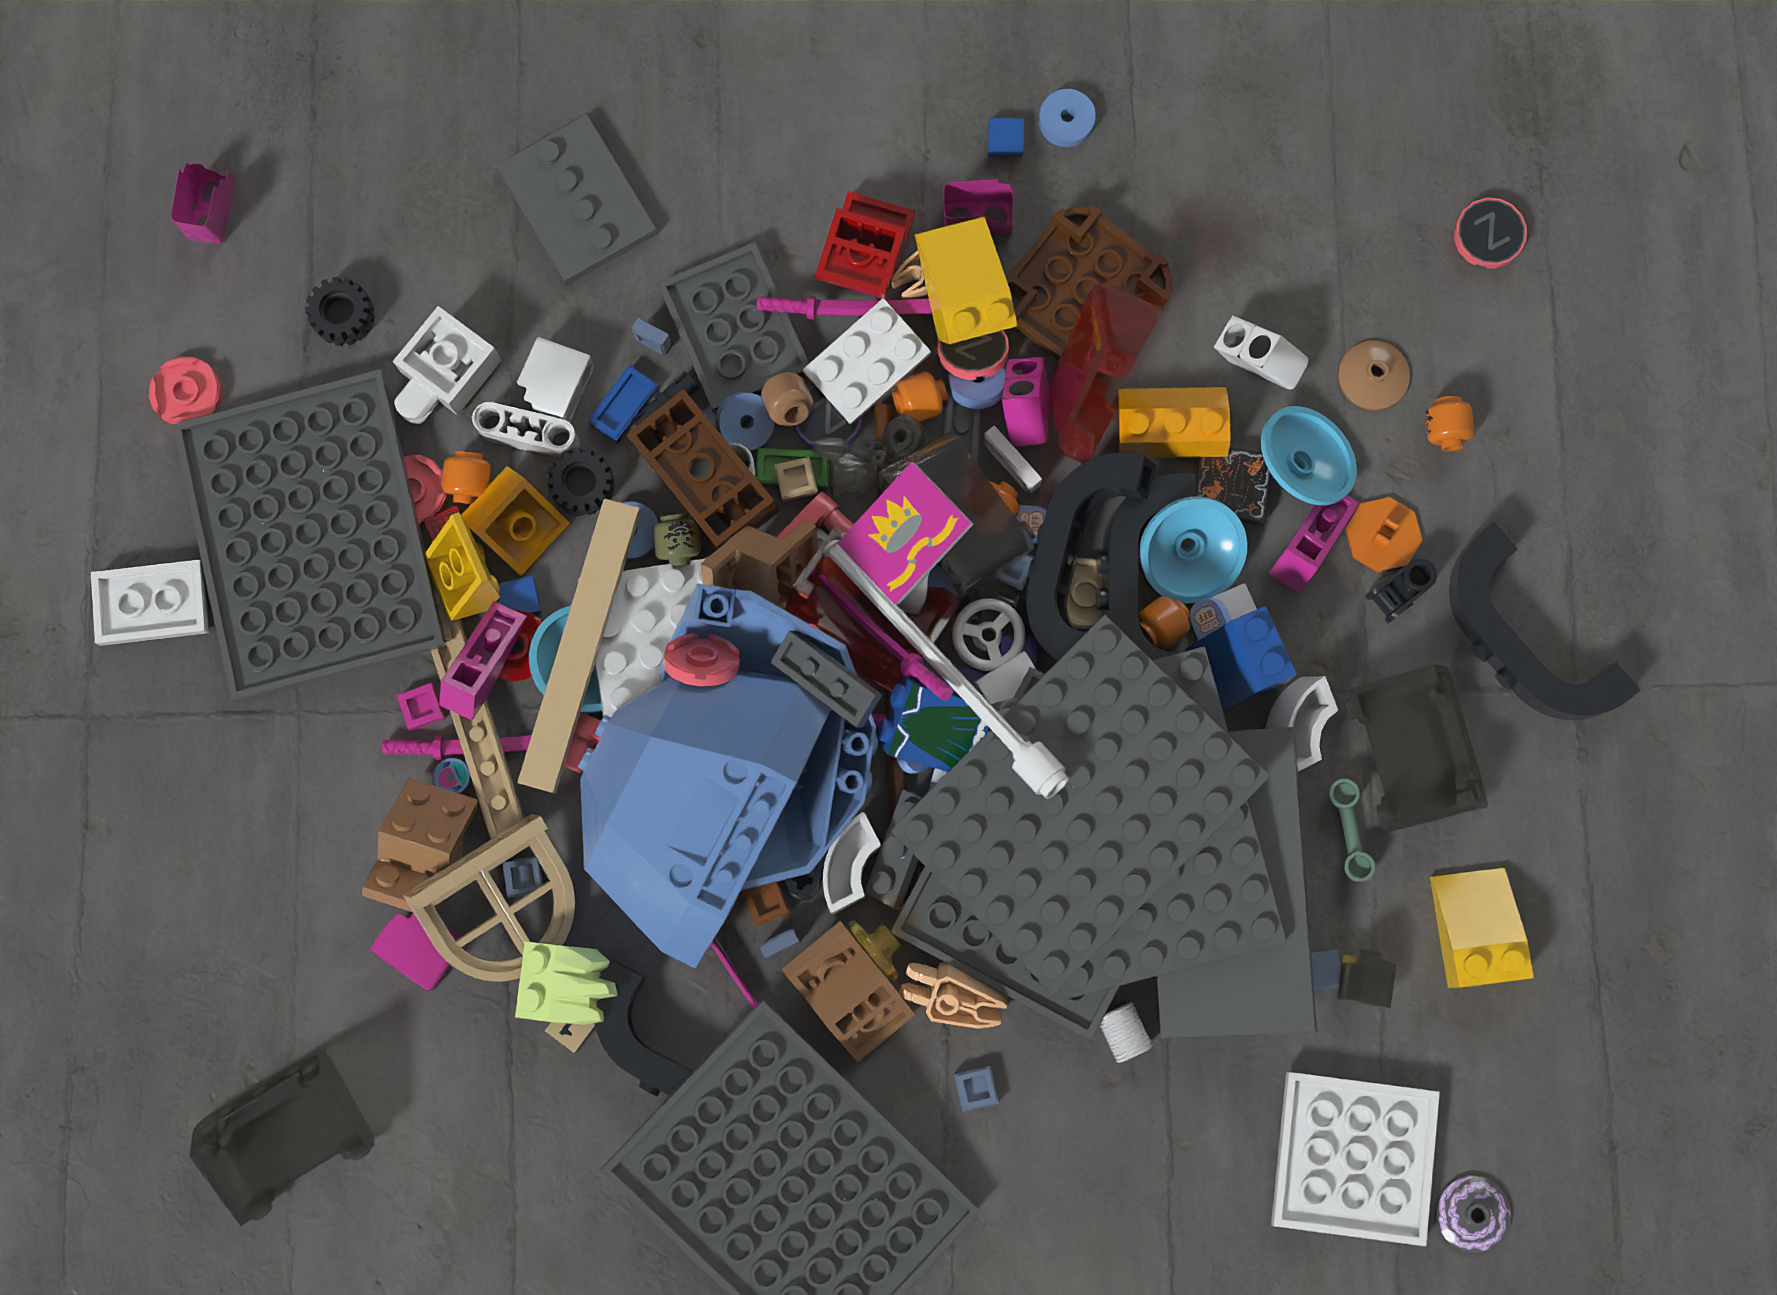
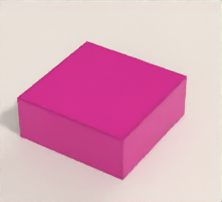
(421, 707)

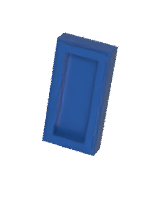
(623, 403)

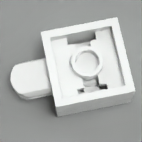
(443, 366)

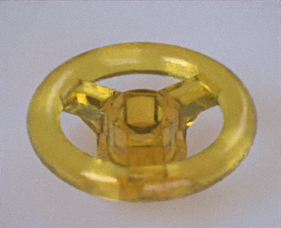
(878, 945)

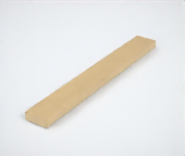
(579, 646)
(480, 742)

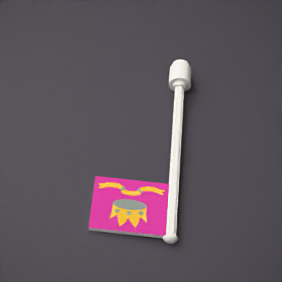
(888, 558)

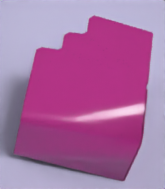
(989, 192)
(189, 194)
(1029, 416)
(411, 951)

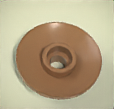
(1366, 389)

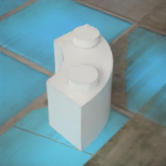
(1306, 707)
(846, 863)

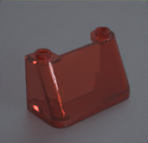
(1105, 340)
(817, 608)

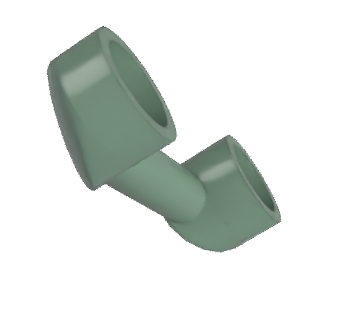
(1343, 796)

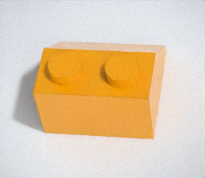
(514, 520)

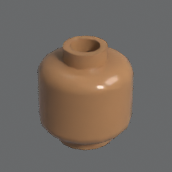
(787, 399)

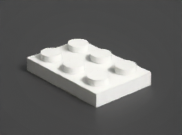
(867, 361)
(149, 602)

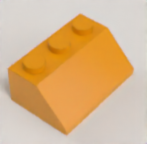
(1174, 422)

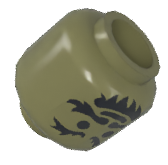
(676, 539)

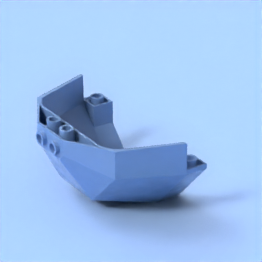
(839, 765)
(690, 796)

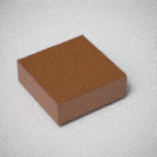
(766, 902)

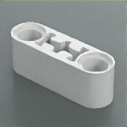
(531, 441)

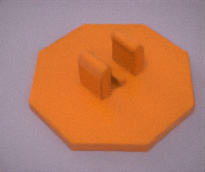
(1383, 534)

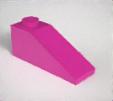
(1312, 543)
(480, 661)

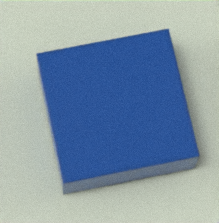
(1005, 137)
(520, 595)

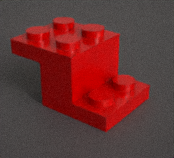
(865, 244)

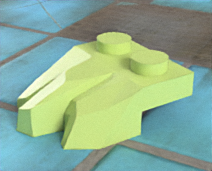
(562, 984)

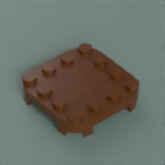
(1071, 259)

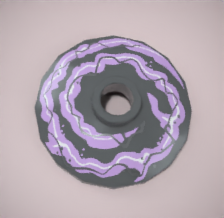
(1455, 1210)

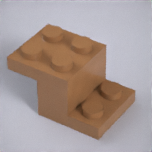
(762, 562)
(418, 840)
(848, 991)

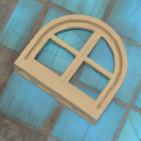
(476, 867)

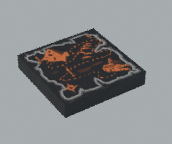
(1238, 482)

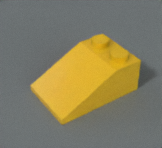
(965, 281)
(460, 571)
(1480, 929)

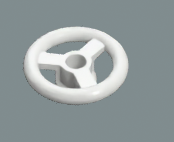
(962, 628)

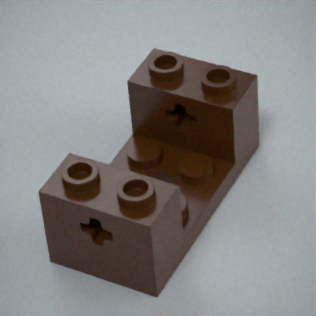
(730, 492)

